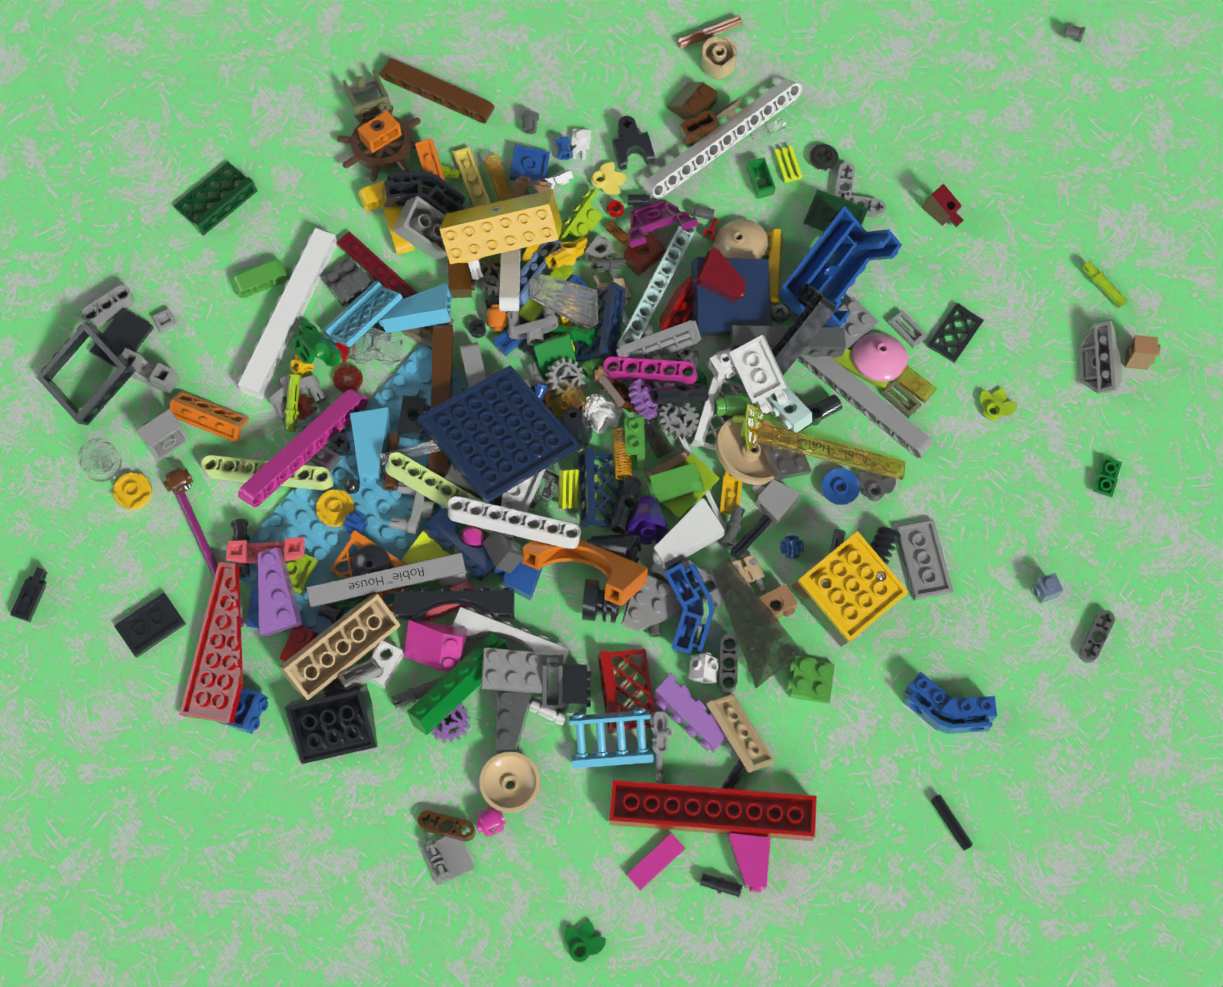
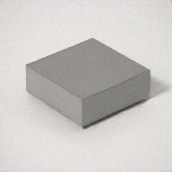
(164, 320)

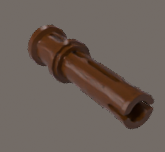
(390, 483)

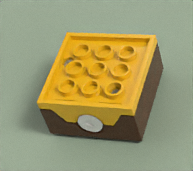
(849, 589)

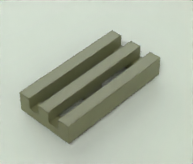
(898, 405)

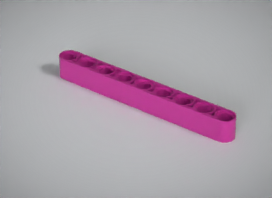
(302, 448)

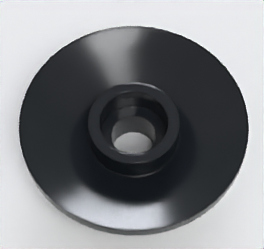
(376, 554)

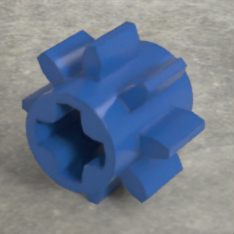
(355, 522)
(791, 546)

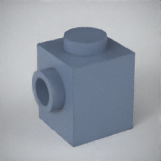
(1047, 588)

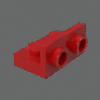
(297, 640)

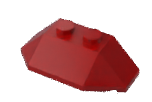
(679, 306)

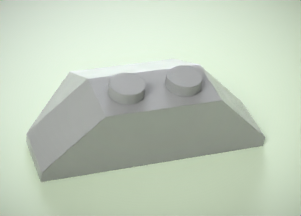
(1100, 359)

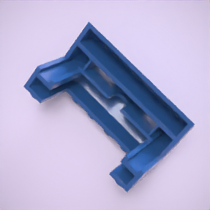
(837, 262)

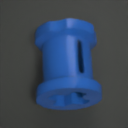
(563, 146)

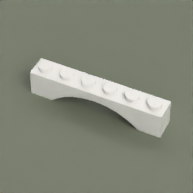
(481, 626)

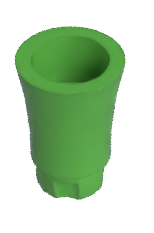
(732, 404)

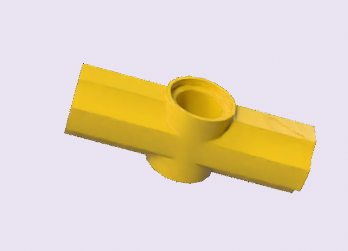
(567, 253)

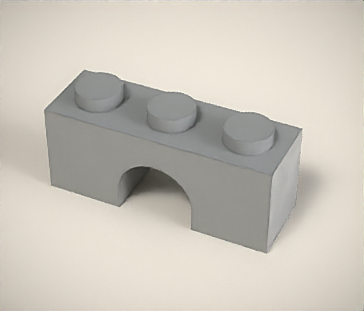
(155, 376)

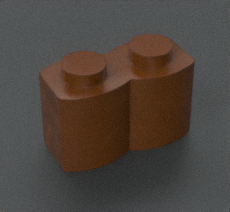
(697, 128)

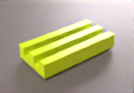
(784, 151)
(571, 488)

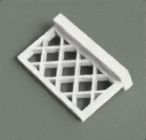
(708, 409)

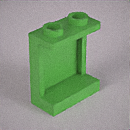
(635, 442)

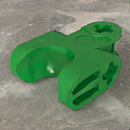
(311, 344)

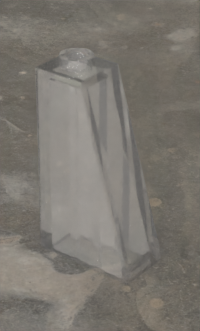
(567, 299)

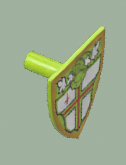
(750, 424)

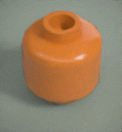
(497, 319)

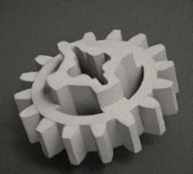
(566, 370)
(678, 419)

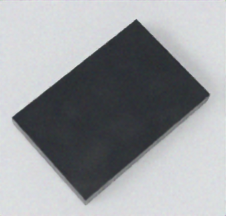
(124, 332)
(150, 625)

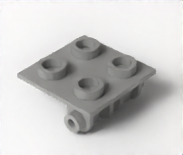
(447, 859)

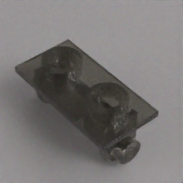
(657, 438)

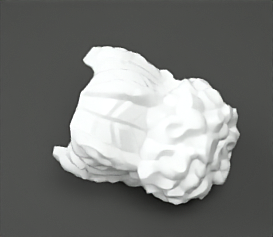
(601, 413)

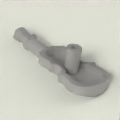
(659, 725)

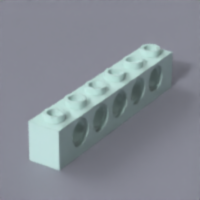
(794, 421)

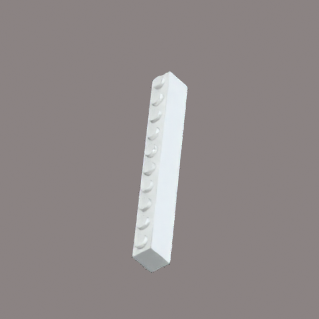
(287, 313)

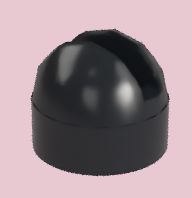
(352, 486)

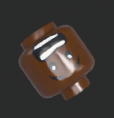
(178, 480)

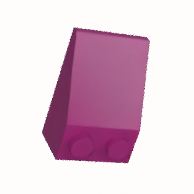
(435, 644)

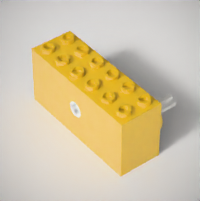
(500, 228)

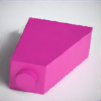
(752, 859)

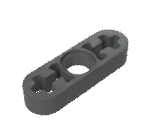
(1095, 628)

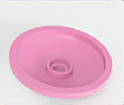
(879, 364)

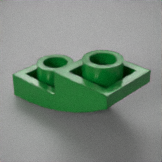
(1107, 476)

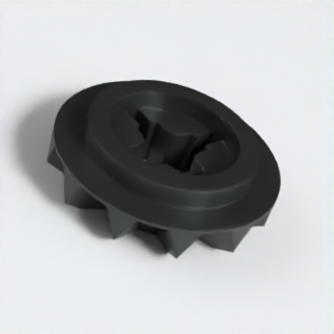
(819, 151)

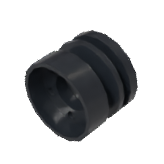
(595, 603)

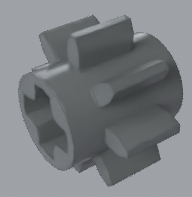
(688, 355)

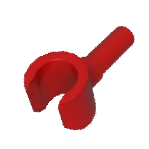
(711, 230)

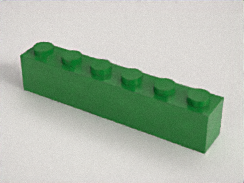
(452, 687)

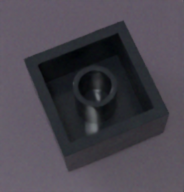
(574, 688)

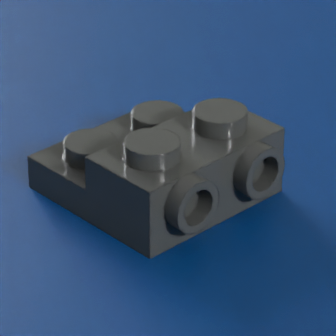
(346, 281)

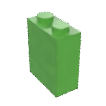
(676, 483)

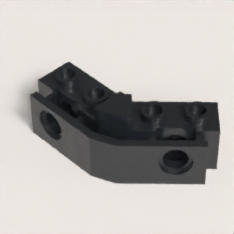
(406, 185)

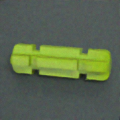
(448, 171)

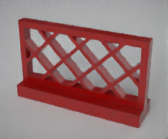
(609, 686)

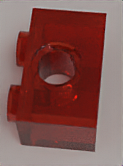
(640, 263)

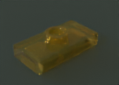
(916, 384)
(572, 398)

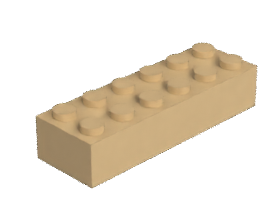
(339, 646)

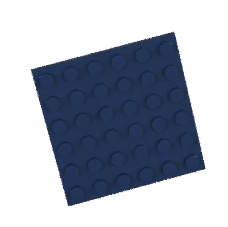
(498, 433)

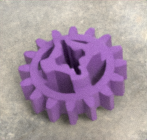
(642, 399)
(458, 724)

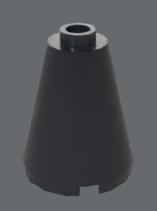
(577, 426)
(622, 545)

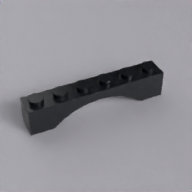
(413, 604)

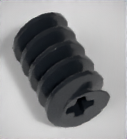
(883, 541)

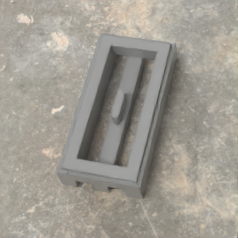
(904, 331)
(360, 674)

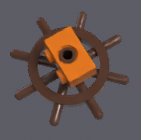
(379, 135)

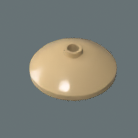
(751, 246)
(509, 768)

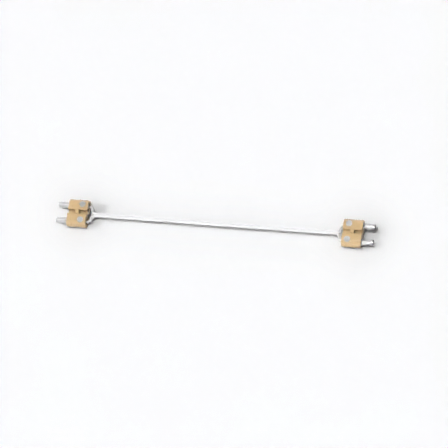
(748, 566)

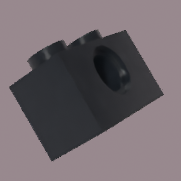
(411, 407)

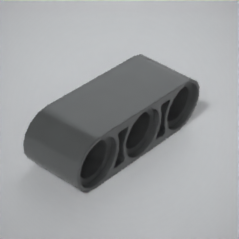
(732, 655)

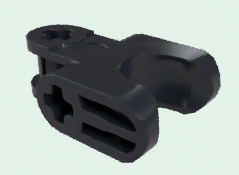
(631, 142)

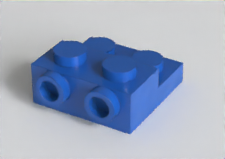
(249, 711)

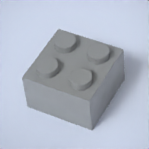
(163, 434)

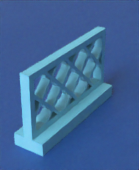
(361, 312)

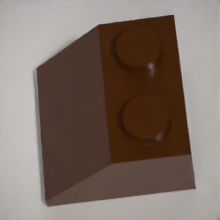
(693, 100)

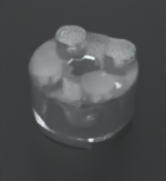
(100, 460)

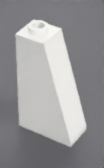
(689, 535)

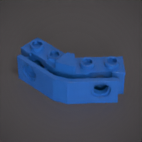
(692, 607)
(960, 710)

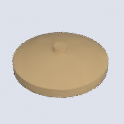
(734, 456)

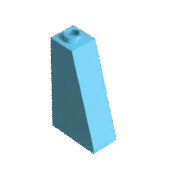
(419, 310)
(370, 439)

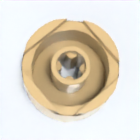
(719, 57)

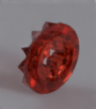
(356, 376)

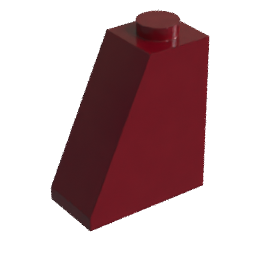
(720, 277)

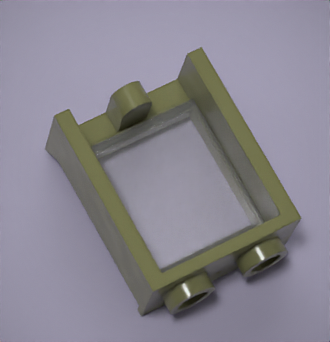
(368, 98)

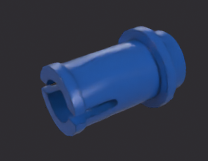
(540, 389)

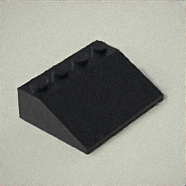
(333, 724)

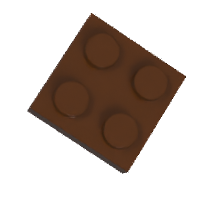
(619, 393)

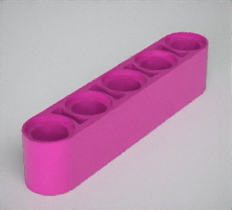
(642, 365)

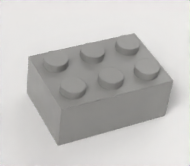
(420, 226)

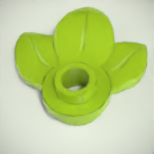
(997, 402)

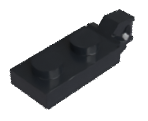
(30, 596)

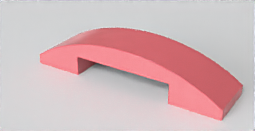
(246, 552)

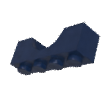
(443, 532)

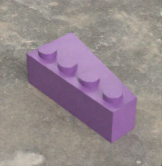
(276, 595)
(689, 713)

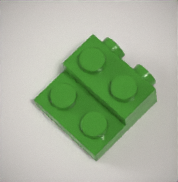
(811, 680)

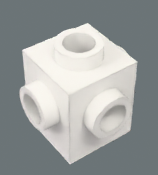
(722, 365)
(703, 668)

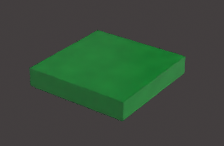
(553, 350)

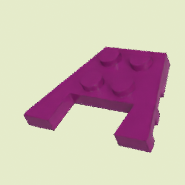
(656, 216)

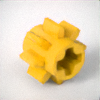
(300, 368)

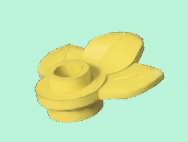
(611, 179)

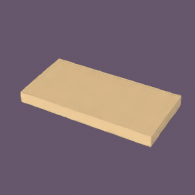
(740, 733)

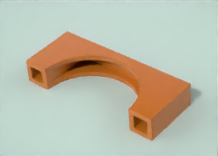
(623, 574)

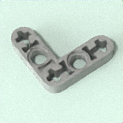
(855, 199)

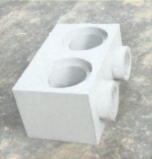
(387, 665)

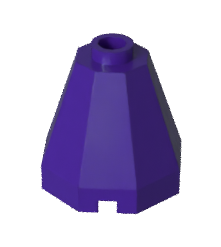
(648, 521)

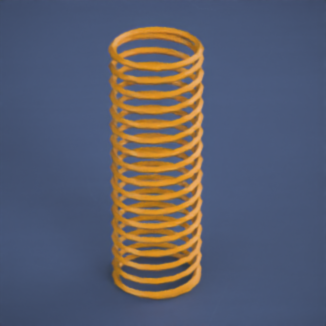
(499, 177)
(625, 465)

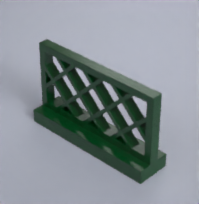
(224, 205)

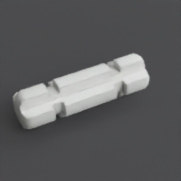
(550, 714)

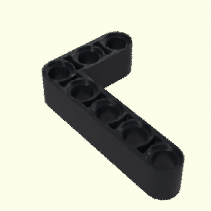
(804, 328)

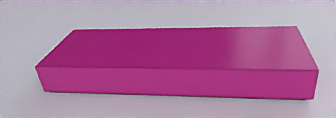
(655, 862)

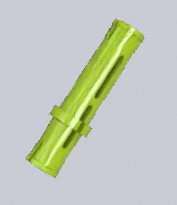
(1099, 278)
(292, 402)

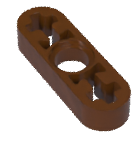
(431, 828)

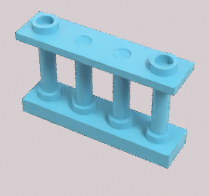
(602, 756)

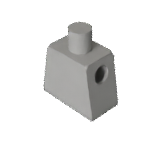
(775, 500)

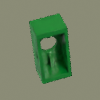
(759, 168)

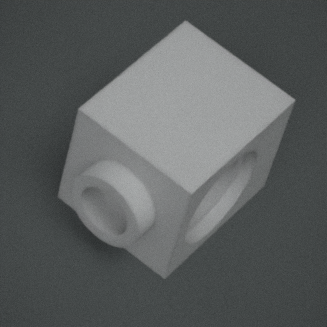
(598, 243)

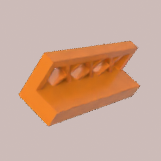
(207, 418)

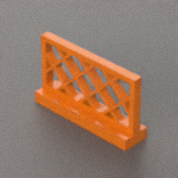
(361, 541)

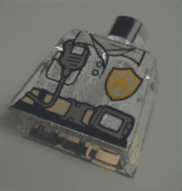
(546, 492)

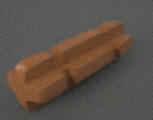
(618, 233)

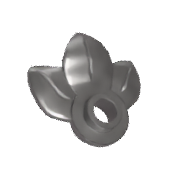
(876, 482)

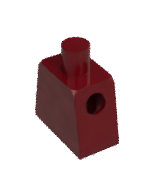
(943, 207)

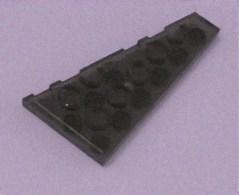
(758, 631)

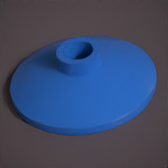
(844, 479)

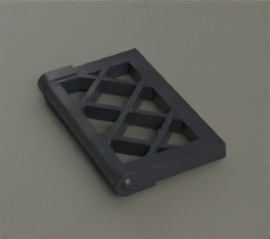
(943, 350)

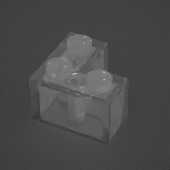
(377, 346)

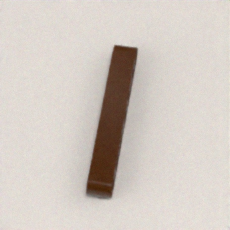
(437, 90)

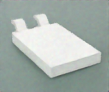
(760, 373)

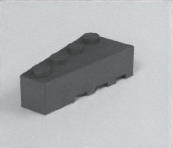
(510, 719)

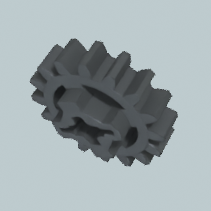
(489, 282)

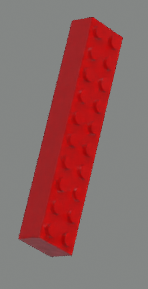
(713, 810)

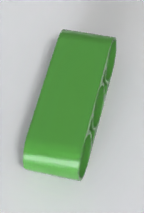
(260, 279)

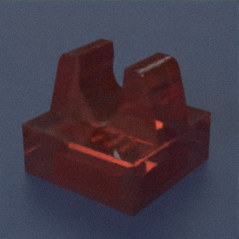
(304, 406)

